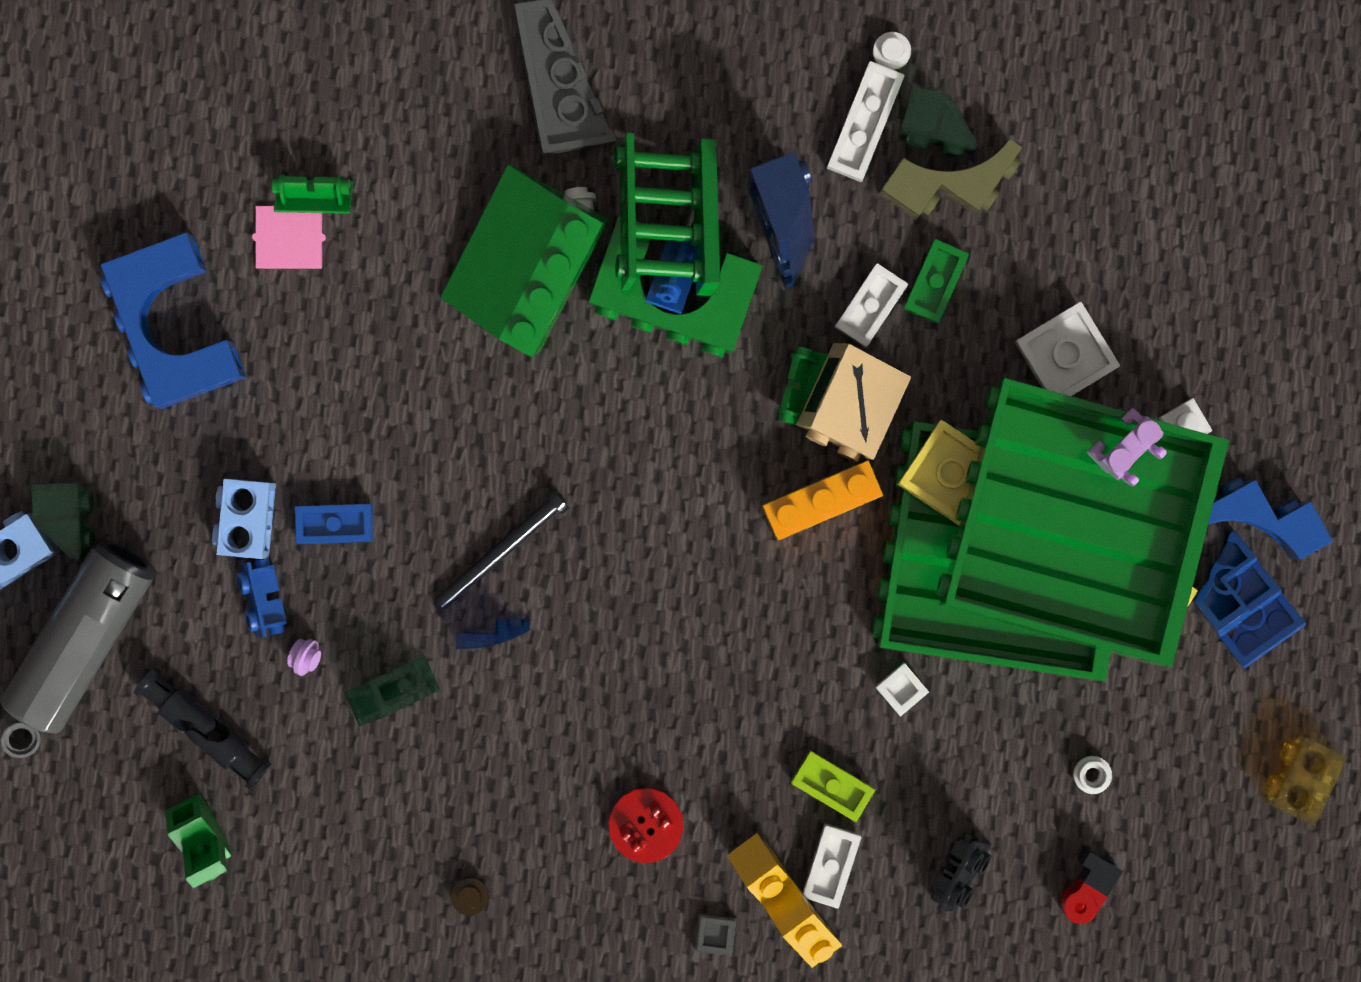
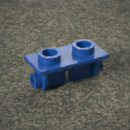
(672, 291)
(256, 584)

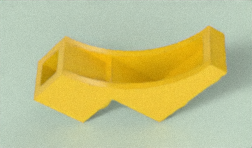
(783, 901)

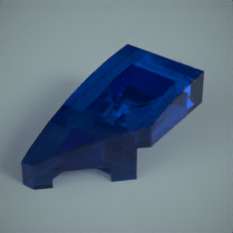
(505, 630)

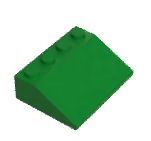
(523, 260)

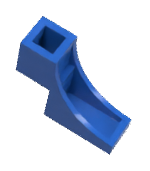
(1294, 527)

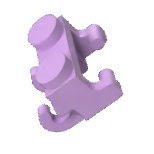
(1129, 448)

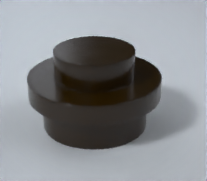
(470, 896)

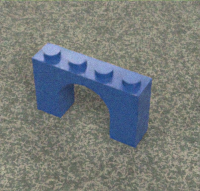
(134, 284)

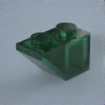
(936, 121)
(64, 517)

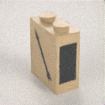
(852, 402)

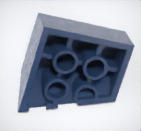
(784, 210)

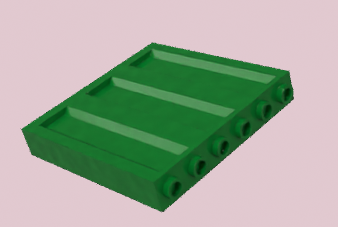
(1067, 545)
(911, 609)

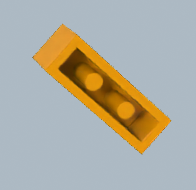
(822, 500)

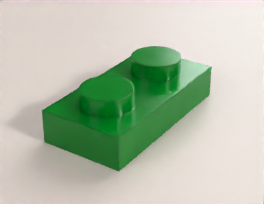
(936, 281)

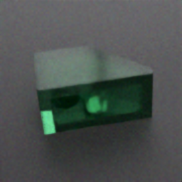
(391, 691)

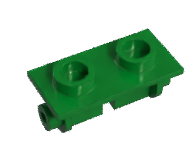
(312, 196)
(801, 380)

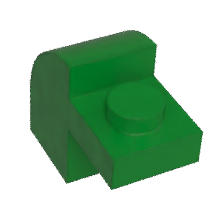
(199, 839)

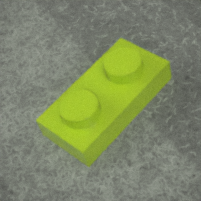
(833, 785)

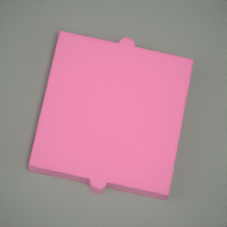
(288, 239)

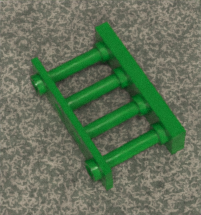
(700, 198)

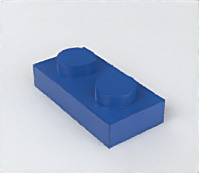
(334, 524)

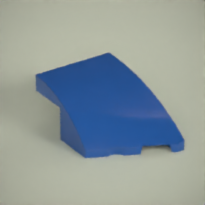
(1246, 598)

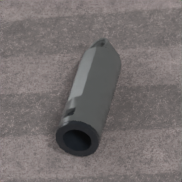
(73, 644)

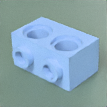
(255, 520)

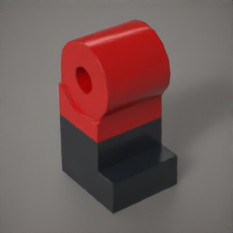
(1091, 888)

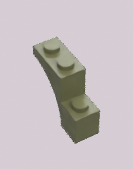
(915, 187)

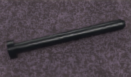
(502, 549)

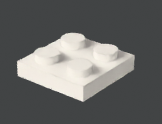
(1067, 352)

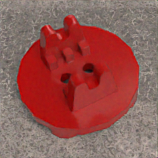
(632, 836)

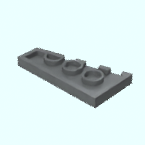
(560, 95)

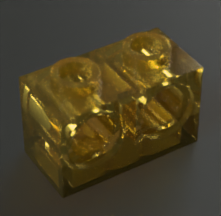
(1313, 783)

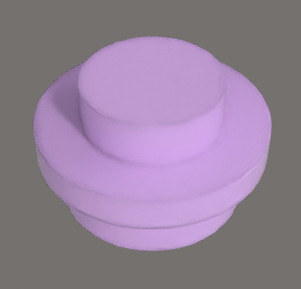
(304, 656)

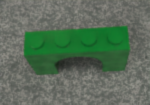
(713, 325)

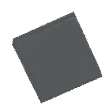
(715, 934)

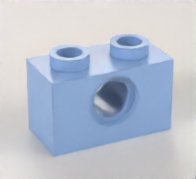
(32, 547)

